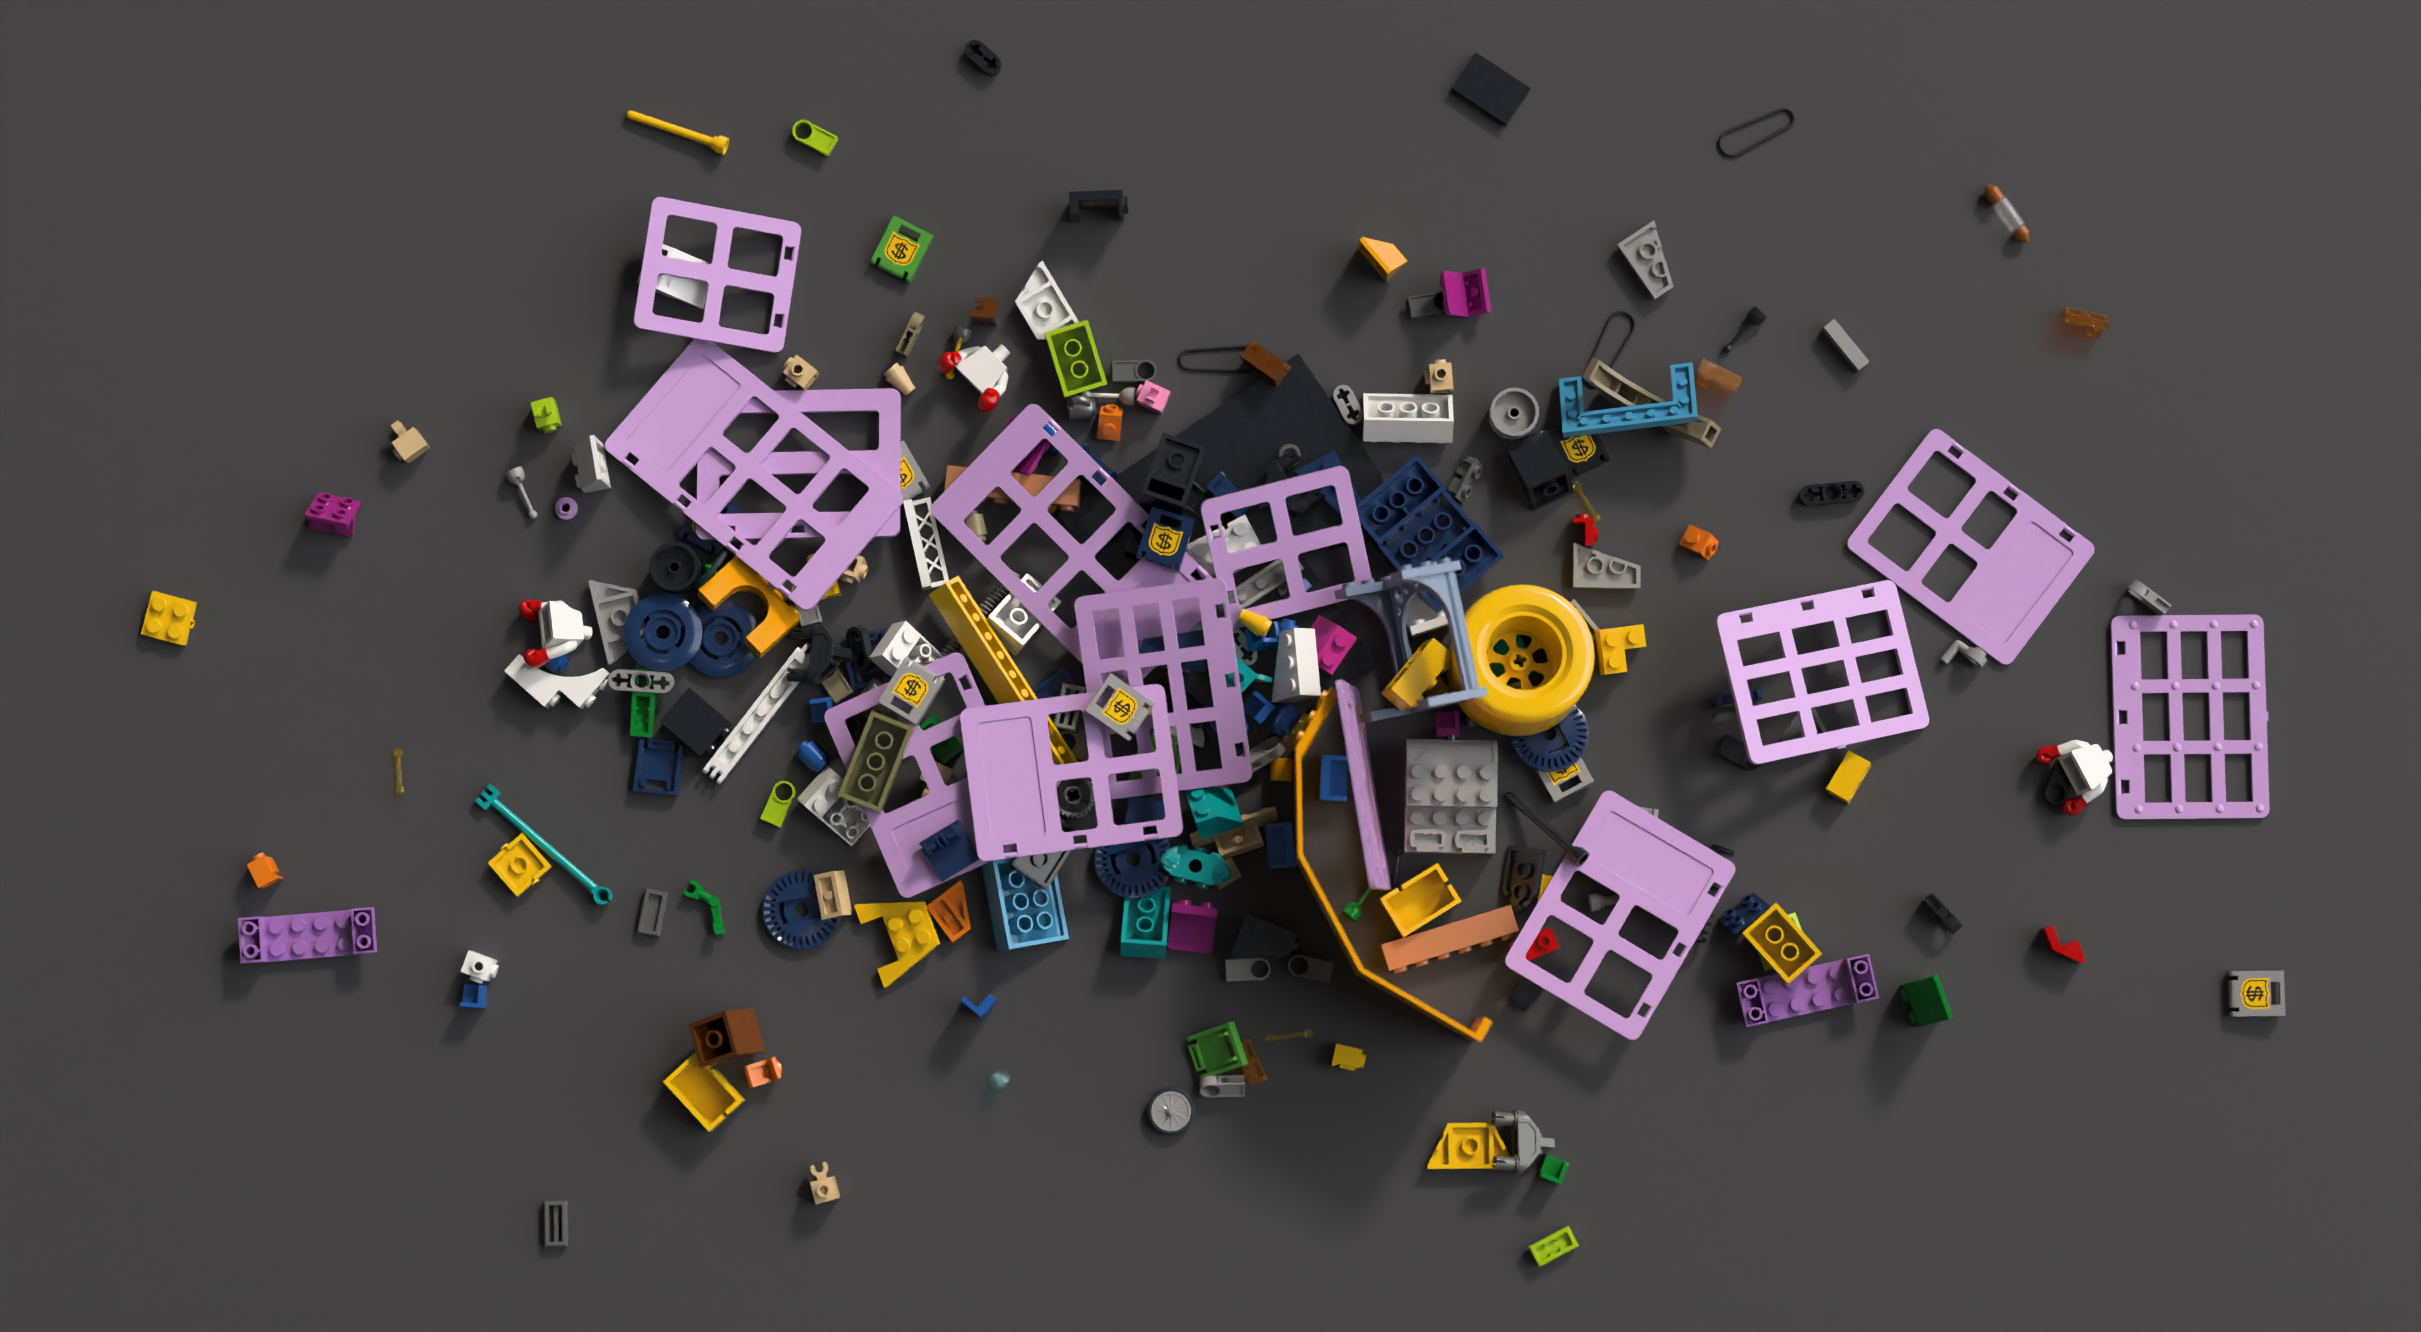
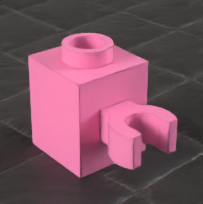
(1152, 397)

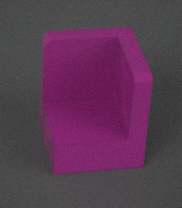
(1446, 724)

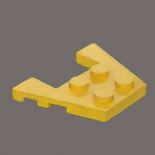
(909, 931)

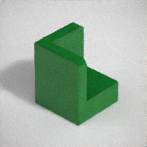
(1553, 1169)

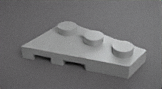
(1647, 260)
(1602, 571)

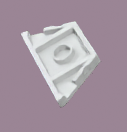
(1044, 303)

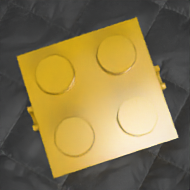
(169, 618)
(519, 864)

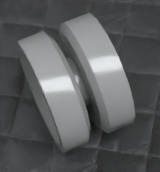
(1524, 406)

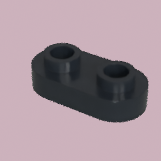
(860, 645)

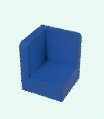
(1263, 644)
(1258, 707)
(819, 708)
(474, 996)

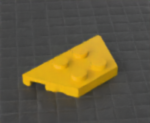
(1467, 1147)

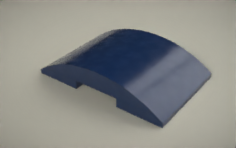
(1418, 522)

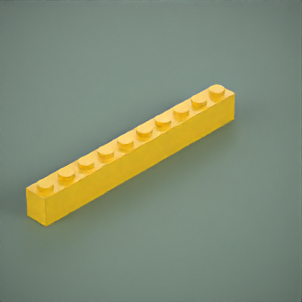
(990, 655)

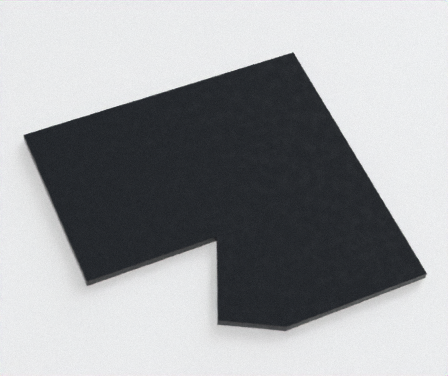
(1240, 443)

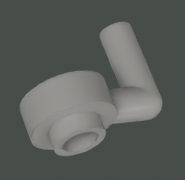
(1974, 655)

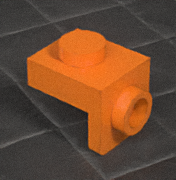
(1110, 422)
(1699, 542)
(763, 1072)

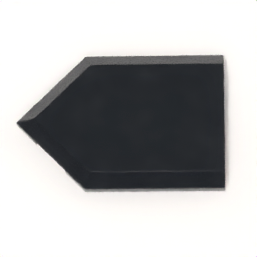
(1523, 876)

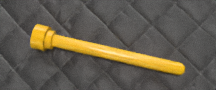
(718, 144)

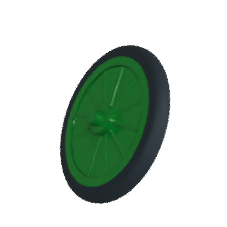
(711, 569)

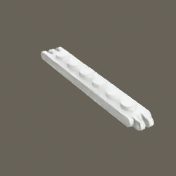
(756, 717)

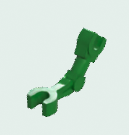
(700, 893)

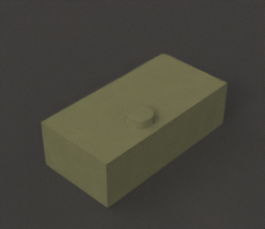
(876, 761)

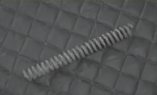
(986, 603)

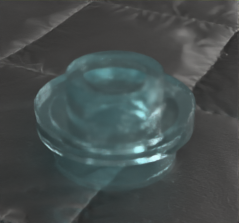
(999, 1079)

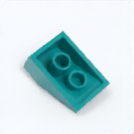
(1146, 925)

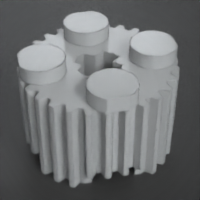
(1079, 807)

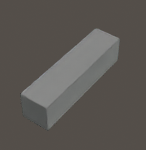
(1845, 345)

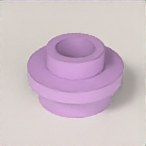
(573, 508)

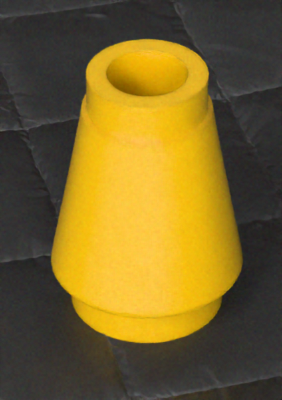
(1255, 622)

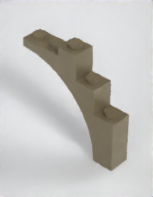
(1624, 393)

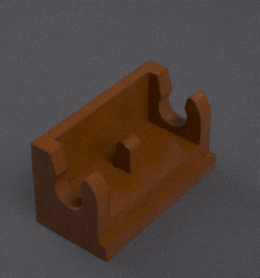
(986, 313)
(1265, 363)

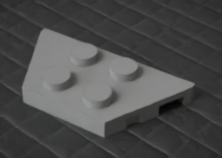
(611, 608)

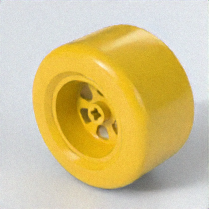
(1552, 626)

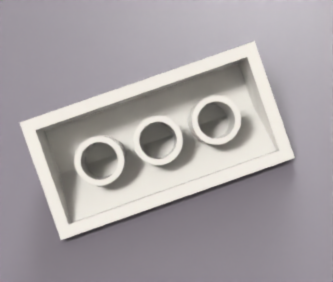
(1408, 418)

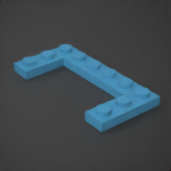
(1580, 423)

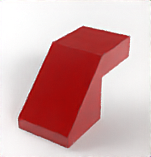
(2070, 951)

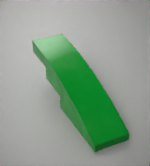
(643, 707)

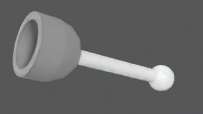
(1126, 396)

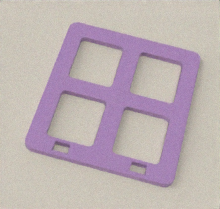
(716, 274)
(1286, 545)

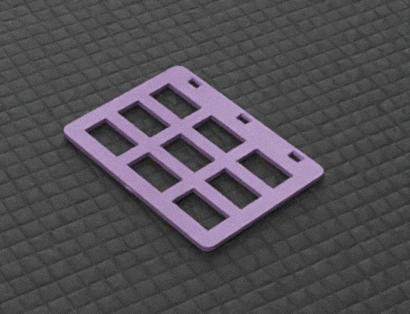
(1826, 607)
(1221, 660)
(2128, 737)

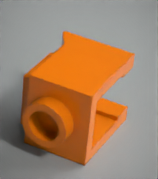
(264, 870)

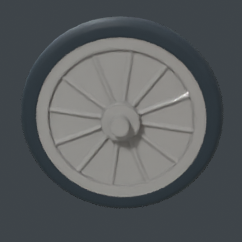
(1171, 1111)

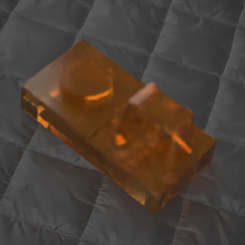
(2094, 322)
(1710, 372)
(1253, 1070)

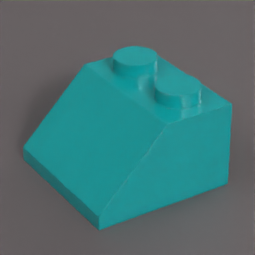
(1214, 810)

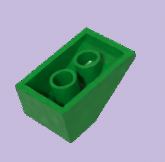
(1925, 1001)

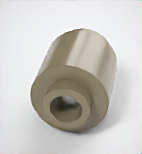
(976, 524)

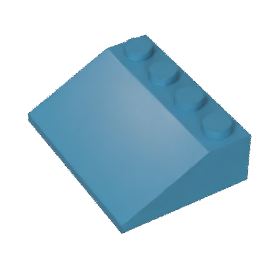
(1021, 909)

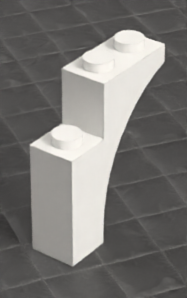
(548, 687)

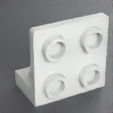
(1422, 618)

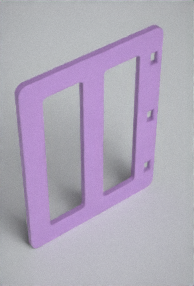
(884, 460)
(1363, 786)

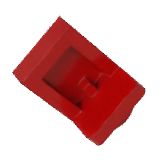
(1590, 533)

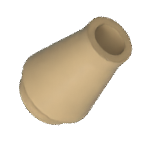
(898, 378)

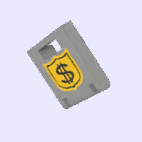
(910, 475)
(913, 686)
(1122, 710)
(1553, 779)
(2253, 993)

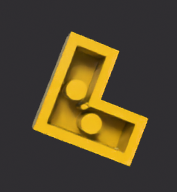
(1612, 645)

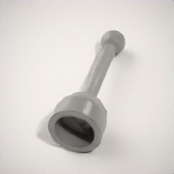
(517, 476)

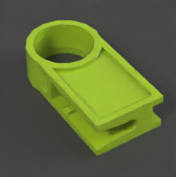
(819, 140)
(776, 809)

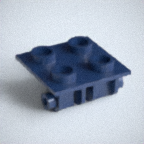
(949, 850)
(1743, 913)

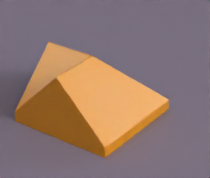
(1382, 256)

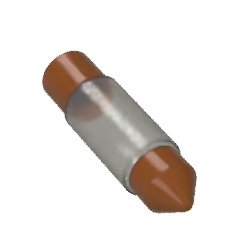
(2007, 213)

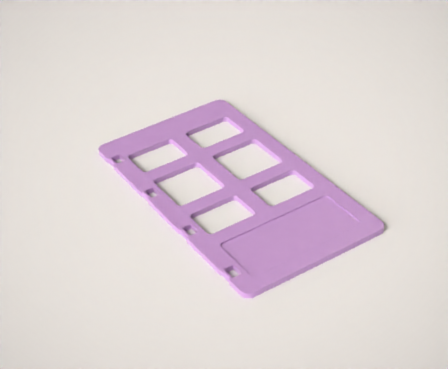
(688, 417)
(994, 470)

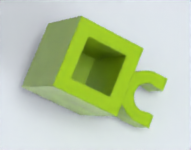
(546, 414)

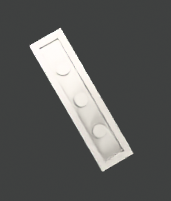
(918, 545)

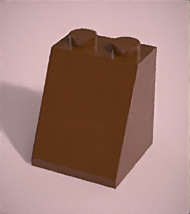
(726, 1037)

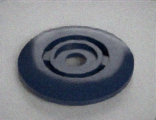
(659, 653)
(733, 655)
(1535, 748)
(1134, 880)
(799, 931)

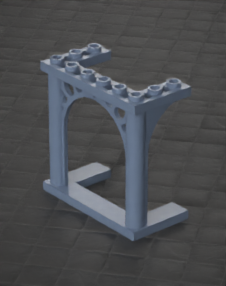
(1384, 599)

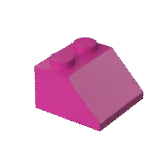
(1331, 644)

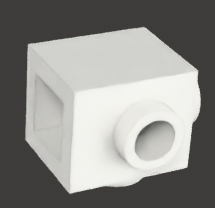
(479, 967)

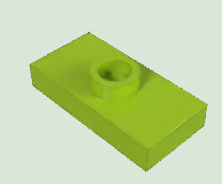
(1553, 1246)

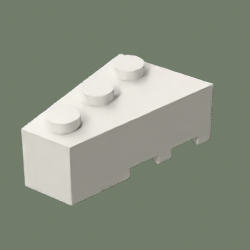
(1296, 667)

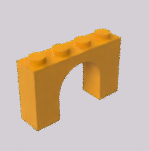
(740, 577)

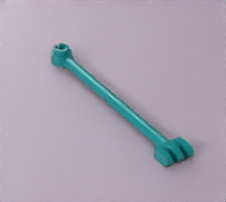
(492, 800)

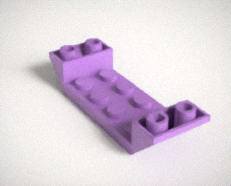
(307, 935)
(1811, 991)

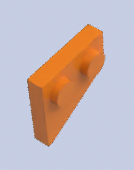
(951, 912)

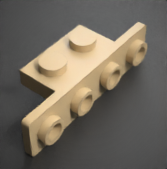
(1242, 838)

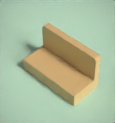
(833, 894)

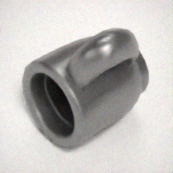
(1080, 407)

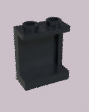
(1097, 200)
(696, 723)

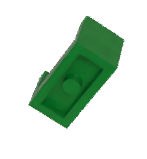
(947, 749)

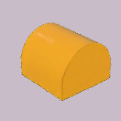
(1281, 770)

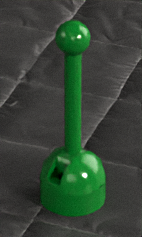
(1353, 910)

